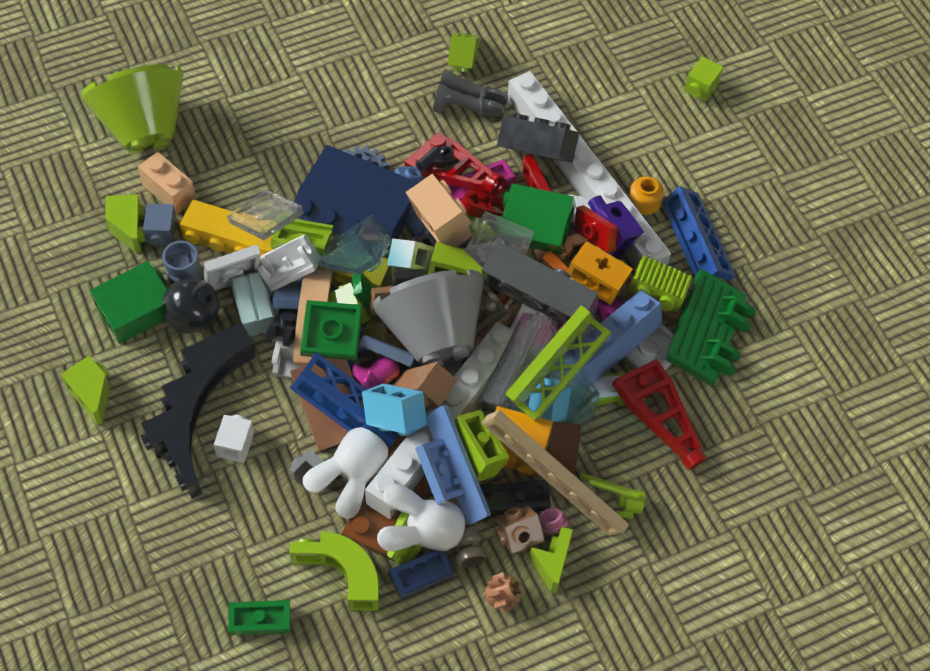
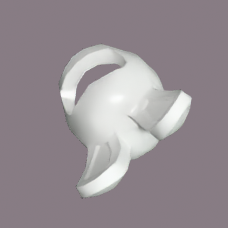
(356, 460)
(429, 523)

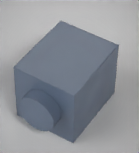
(160, 224)

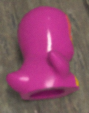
(381, 371)

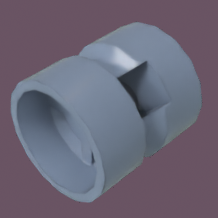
(181, 261)

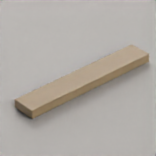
(554, 473)

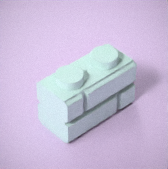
(254, 303)

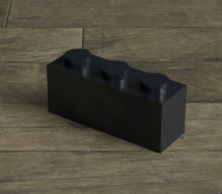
(538, 137)

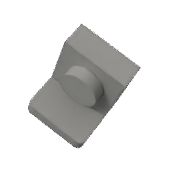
(303, 464)

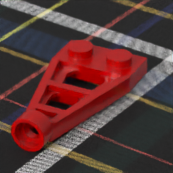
(482, 181)
(646, 381)

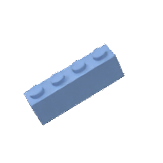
(628, 329)

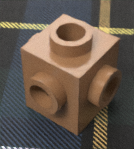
(519, 529)

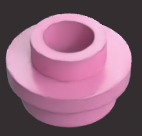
(552, 521)

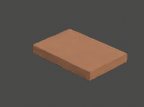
(324, 429)

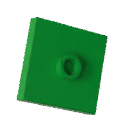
(331, 330)

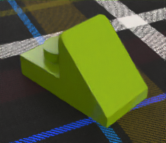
(551, 563)

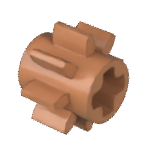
(503, 592)

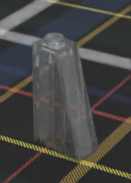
(525, 344)

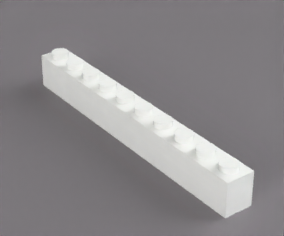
(586, 172)

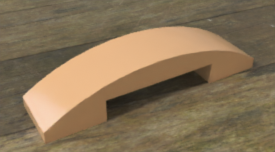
(314, 287)

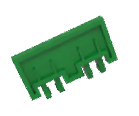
(703, 330)

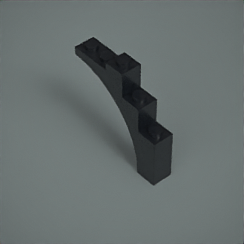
(203, 368)

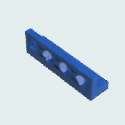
(697, 233)
(326, 397)

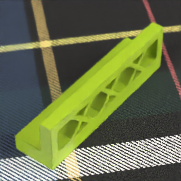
(548, 358)

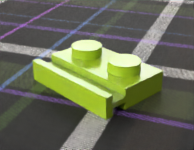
(318, 234)

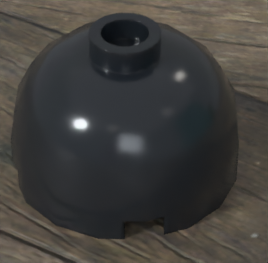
(191, 305)

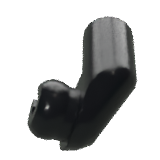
(435, 156)

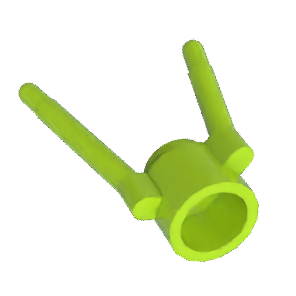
(630, 499)

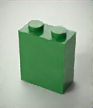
(543, 212)
(131, 301)

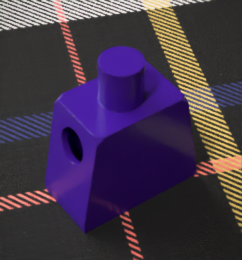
(628, 228)

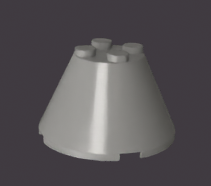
(434, 315)

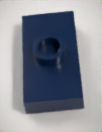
(421, 573)

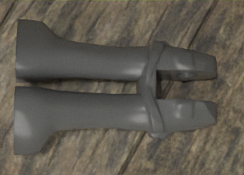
(488, 104)

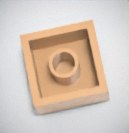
(440, 212)

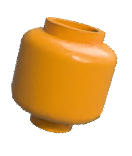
(646, 195)

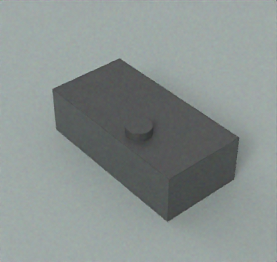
(536, 284)

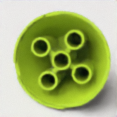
(138, 105)

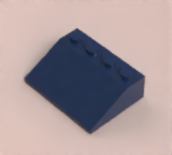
(348, 189)

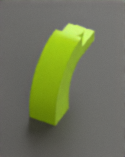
(347, 558)

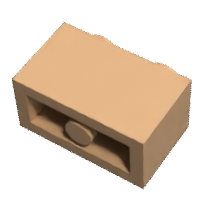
(166, 182)

